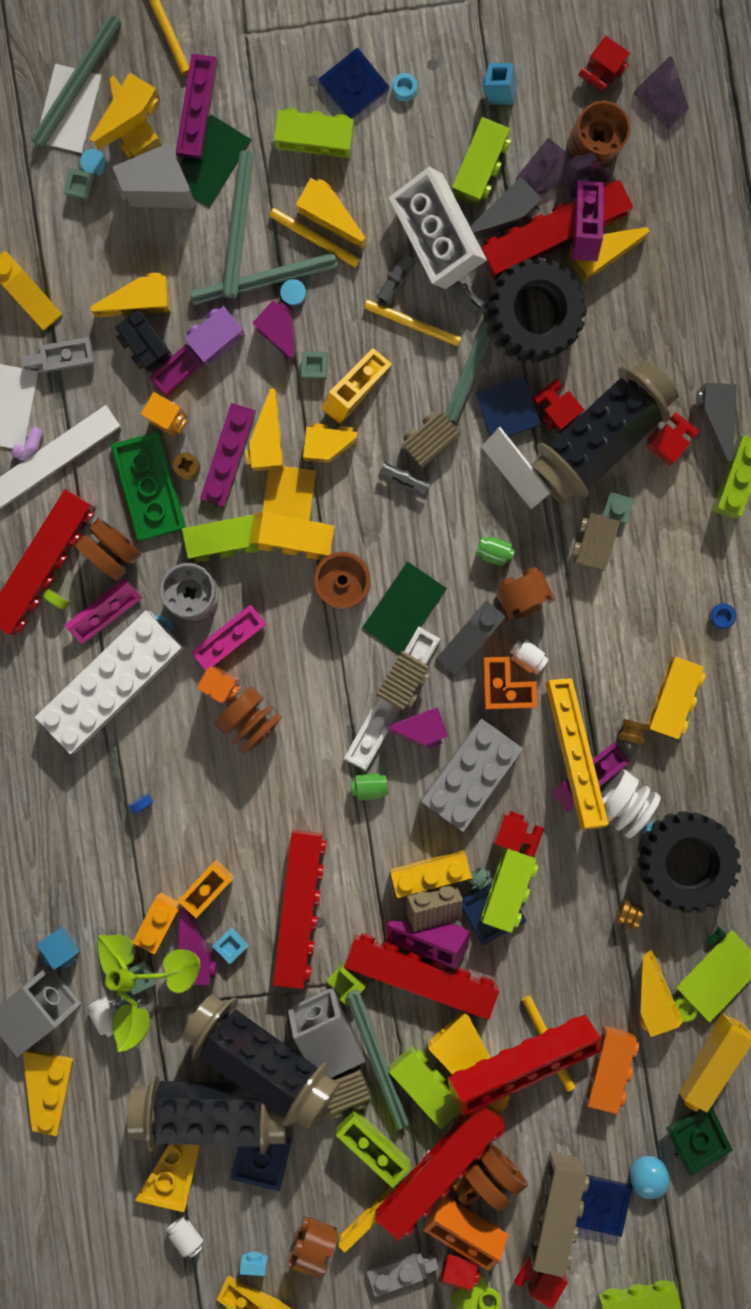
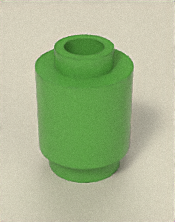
(495, 551)
(369, 786)

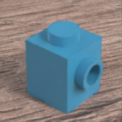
(500, 84)
(58, 949)

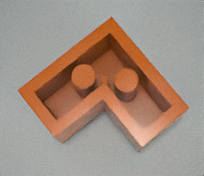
(500, 691)

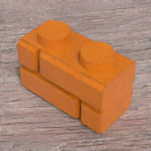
(220, 685)

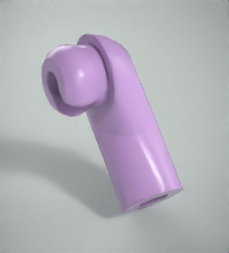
(30, 446)

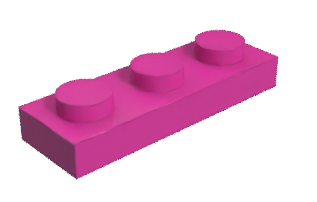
(103, 611)
(229, 637)

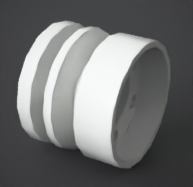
(631, 807)

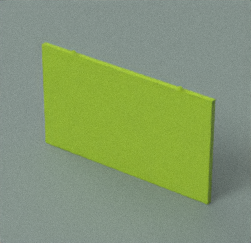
(718, 976)

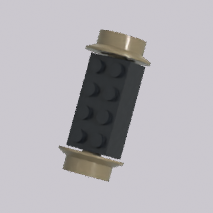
(605, 431)
(259, 1062)
(201, 1116)

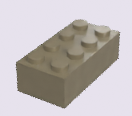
(557, 1214)

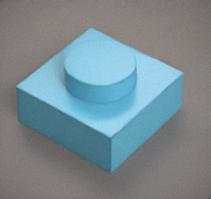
(230, 945)
(253, 1264)

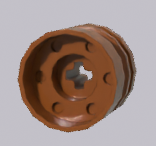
(600, 121)
(248, 720)

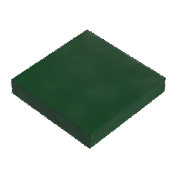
(699, 1140)

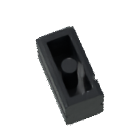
(143, 341)

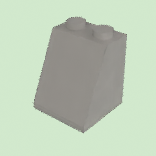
(153, 180)
(35, 1010)
(325, 1033)

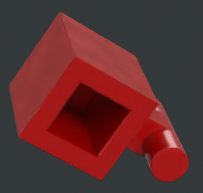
(607, 62)
(561, 410)
(669, 442)
(512, 832)
(459, 1272)
(542, 1286)

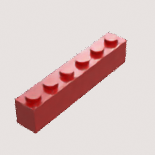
(549, 232)
(42, 559)
(298, 909)
(422, 976)
(524, 1064)
(438, 1170)

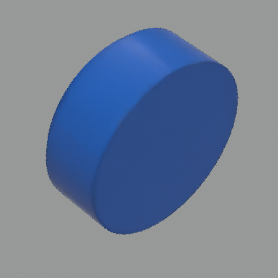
(722, 616)
(140, 804)

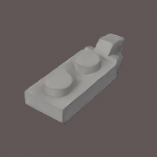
(61, 356)
(401, 1272)

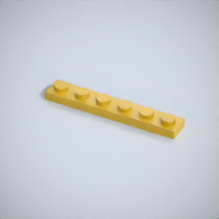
(576, 754)

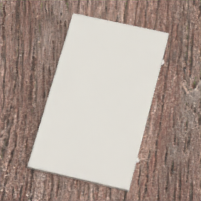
(74, 125)
(16, 404)
(515, 468)

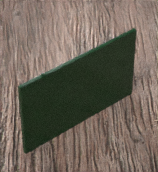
(219, 158)
(404, 607)

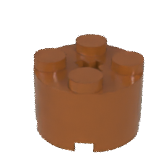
(525, 594)
(313, 1247)

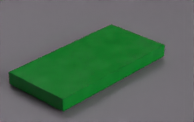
(148, 486)

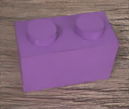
(214, 335)

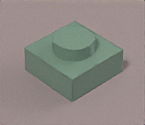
(79, 184)
(314, 365)
(618, 507)
(142, 984)

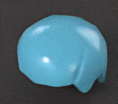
(649, 1177)

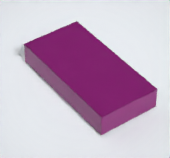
(176, 370)

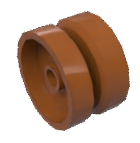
(108, 549)
(344, 565)
(496, 1177)

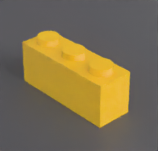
(291, 535)
(676, 697)
(430, 873)

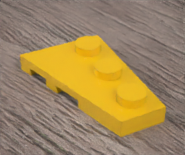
(47, 1089)
(171, 1178)

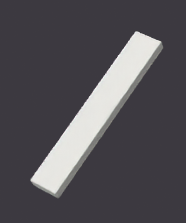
(57, 454)
(384, 713)

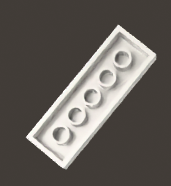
(110, 682)

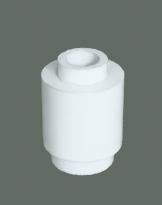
(528, 656)
(102, 1015)
(185, 1237)

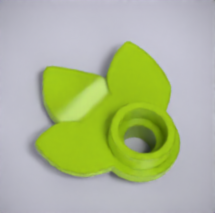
(475, 1298)

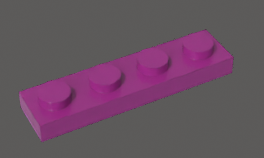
(196, 106)
(228, 455)

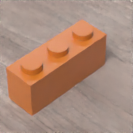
(611, 1070)
(466, 1232)

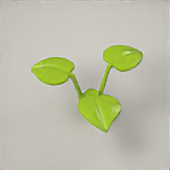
(115, 954)

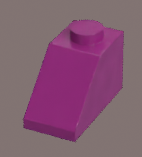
(277, 327)
(421, 729)

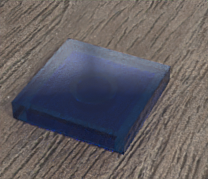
(353, 83)
(605, 1206)

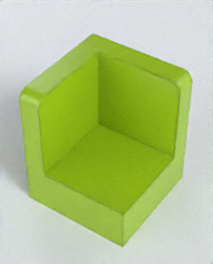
(344, 981)

